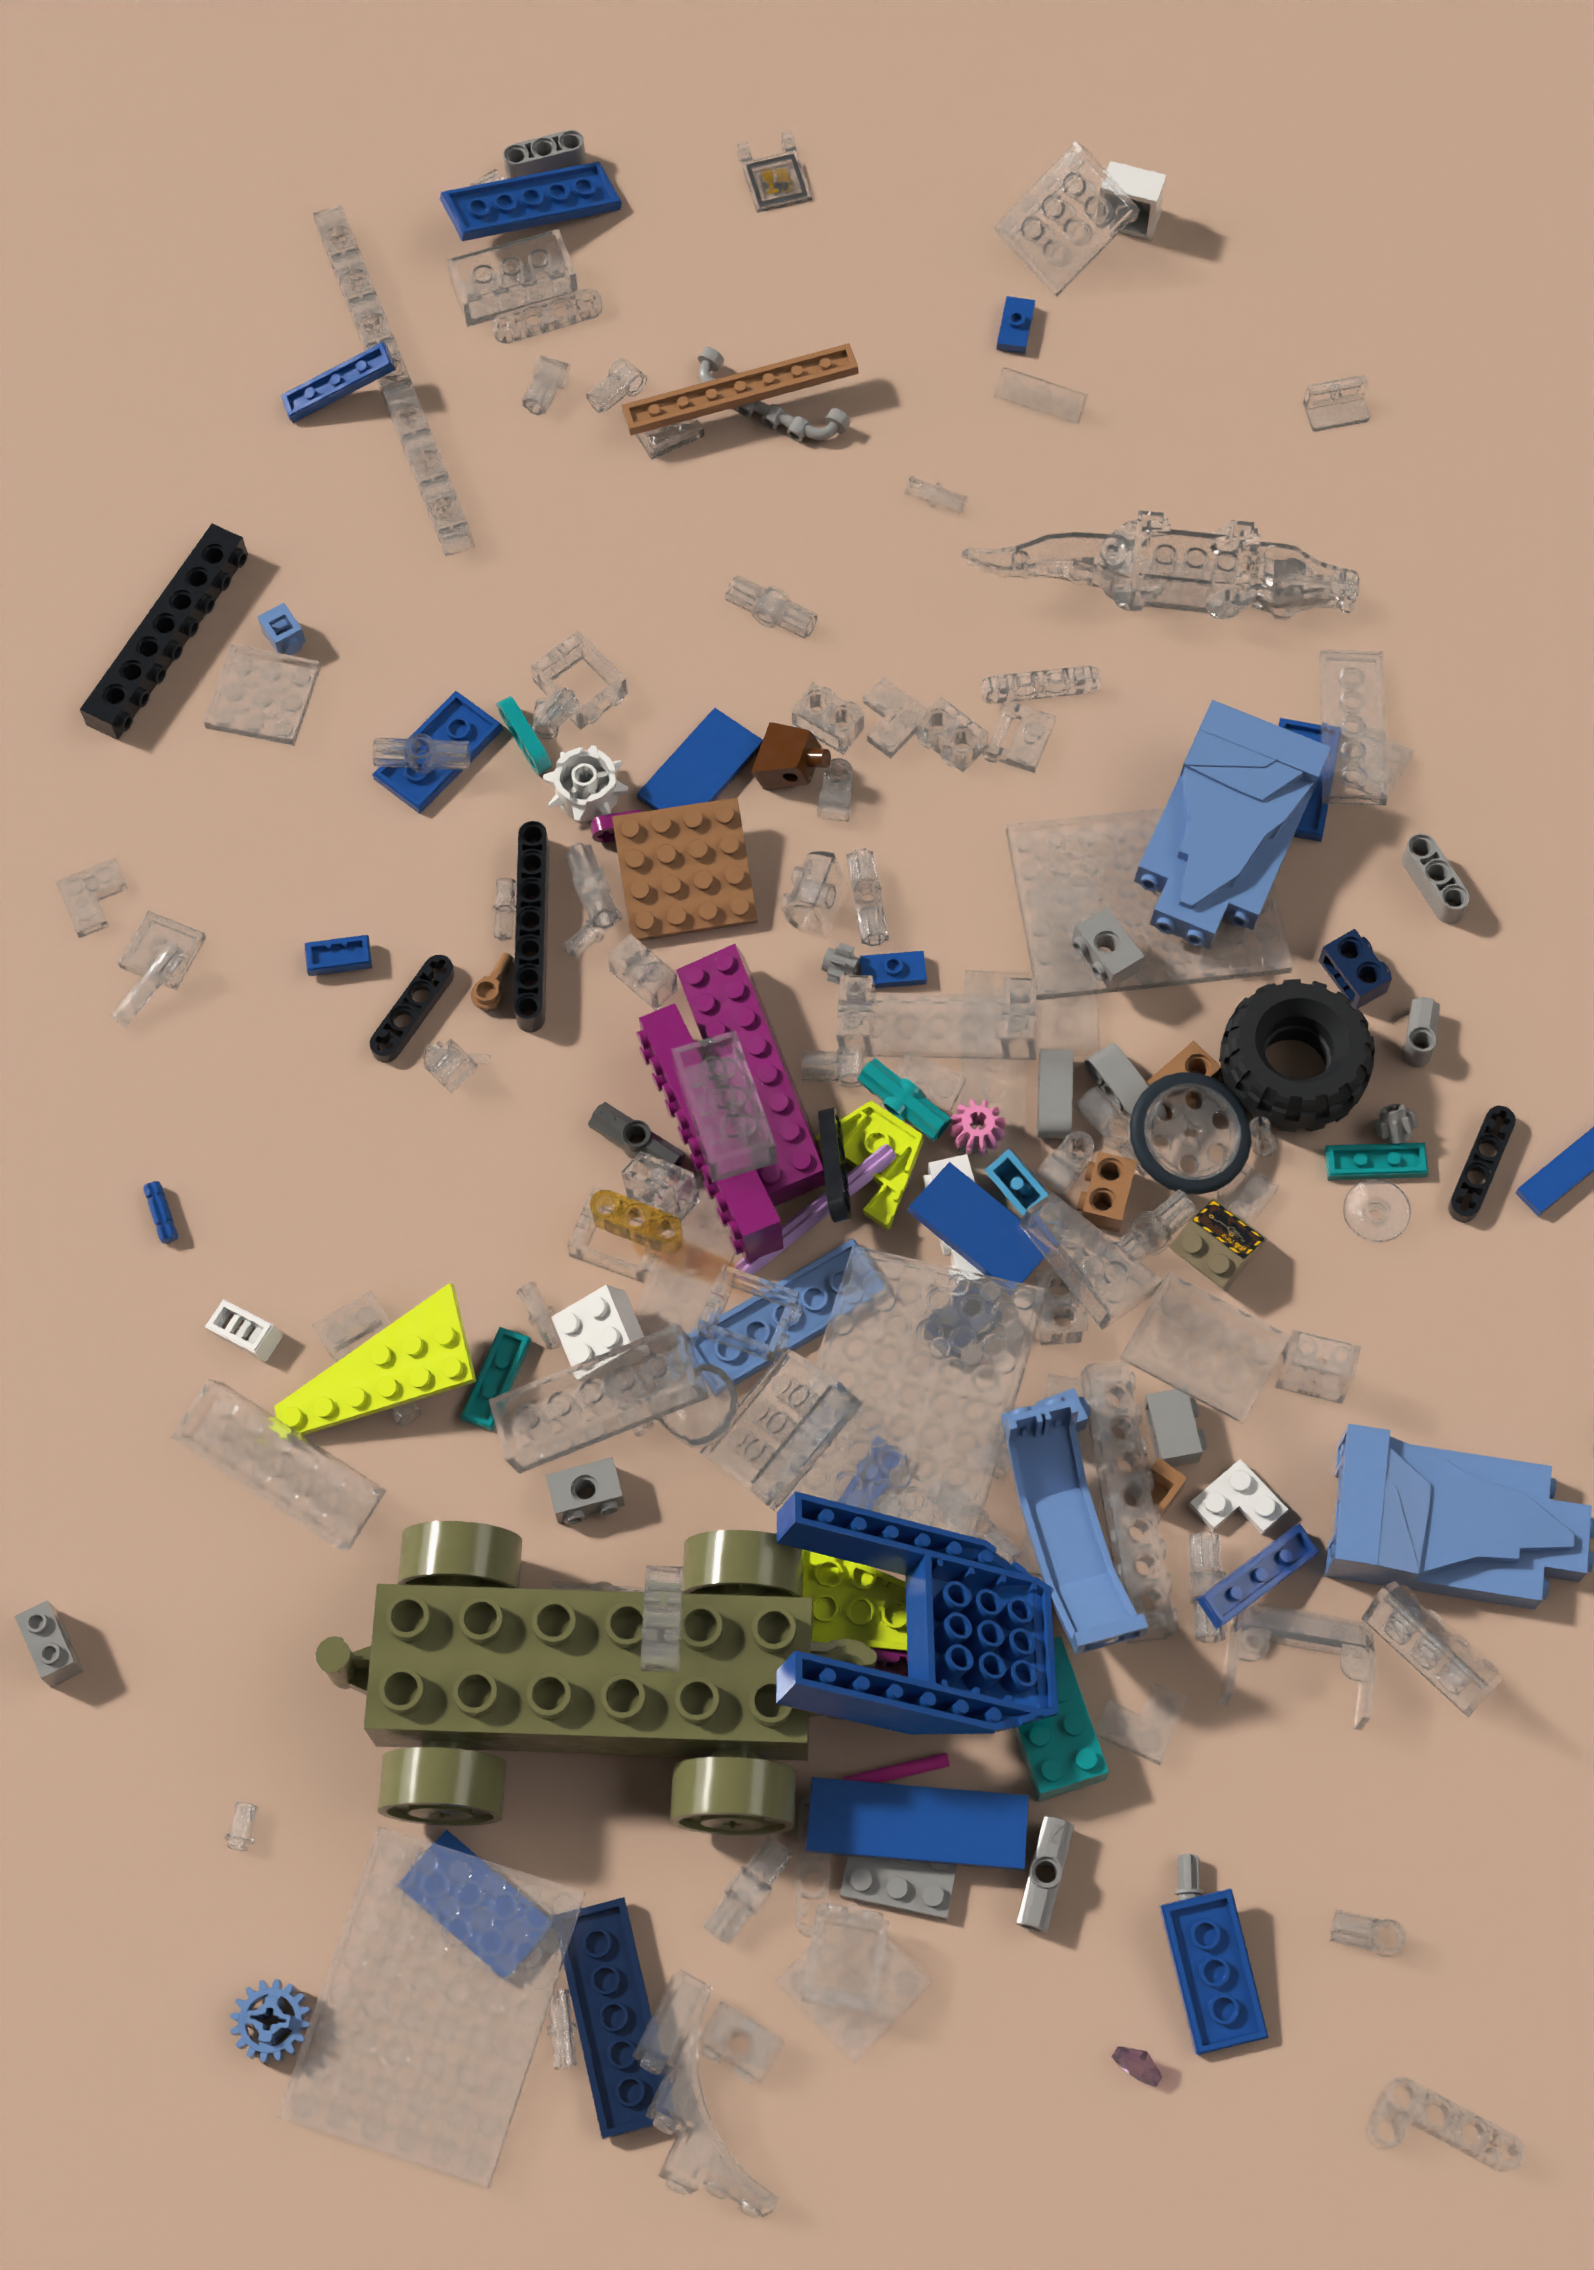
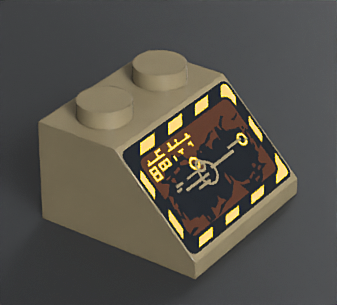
(1218, 1243)

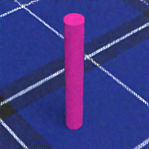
(902, 1770)

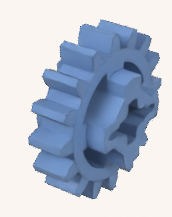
(273, 2004)

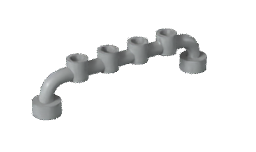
(773, 414)

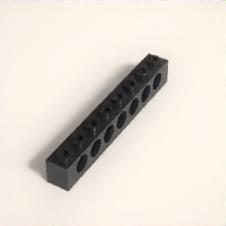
(150, 636)

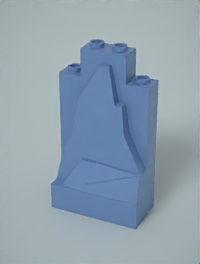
(1228, 823)
(1452, 1522)

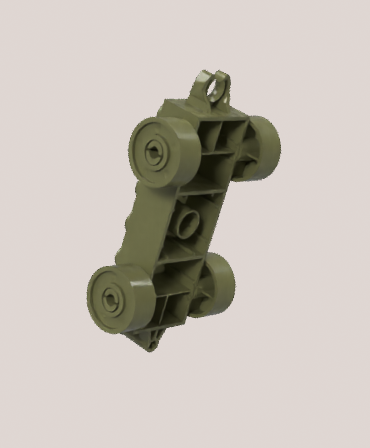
(502, 1667)

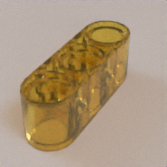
(627, 1209)

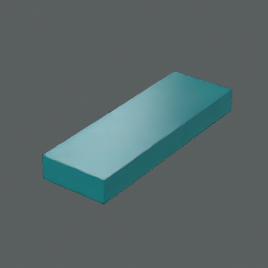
(1376, 1161)
(495, 1376)

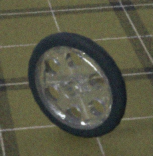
(1165, 1167)

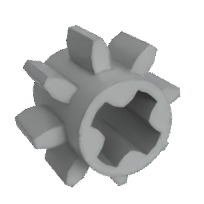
(840, 962)
(1395, 1123)

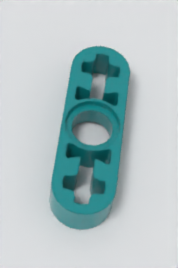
(524, 735)

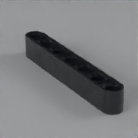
(534, 938)

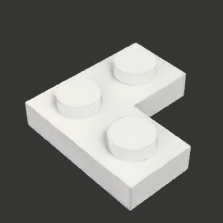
(1241, 1491)

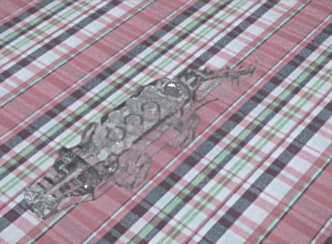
(1180, 568)

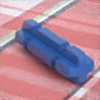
(160, 1212)

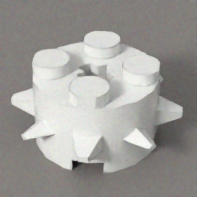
(585, 784)

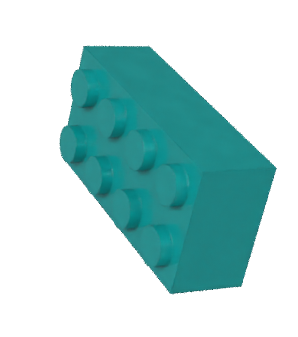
(1062, 1749)

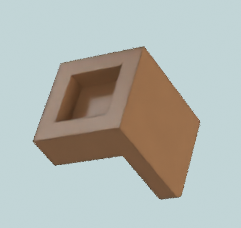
(1167, 1485)

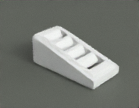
(262, 1340)

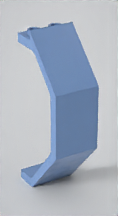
(1066, 1526)

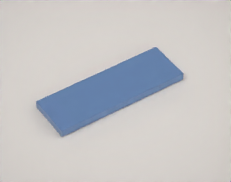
(759, 1318)

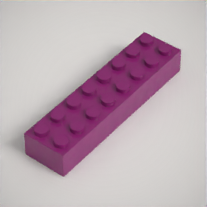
(727, 1000)
(740, 1198)

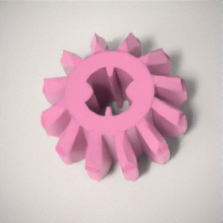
(976, 1138)

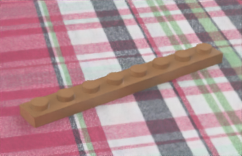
(740, 389)

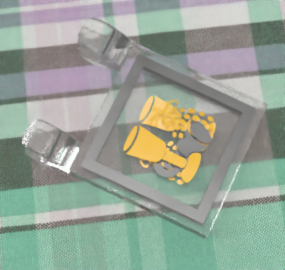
(777, 178)

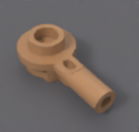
(487, 992)

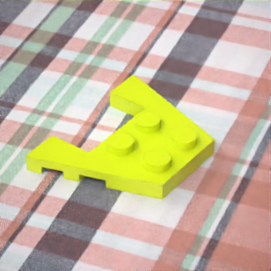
(865, 1133)

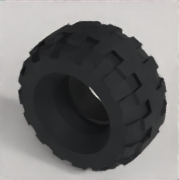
(1305, 1015)

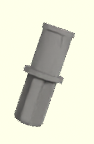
(1188, 1877)

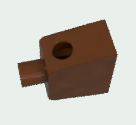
(788, 757)

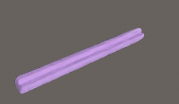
(819, 1207)

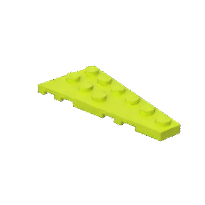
(401, 1364)
(855, 1602)

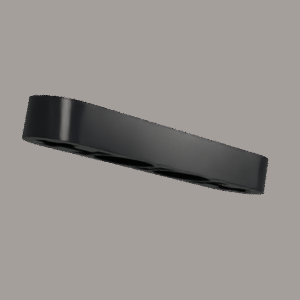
(408, 1006)
(1481, 1163)
(834, 1164)

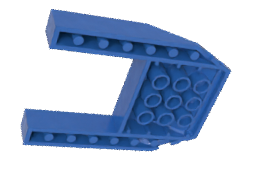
(973, 1629)

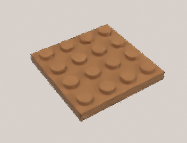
(684, 869)

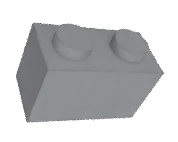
(1174, 1427)

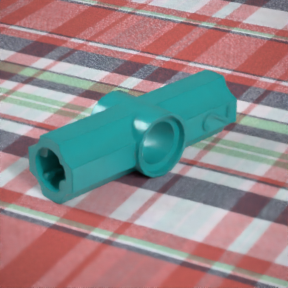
(904, 1099)

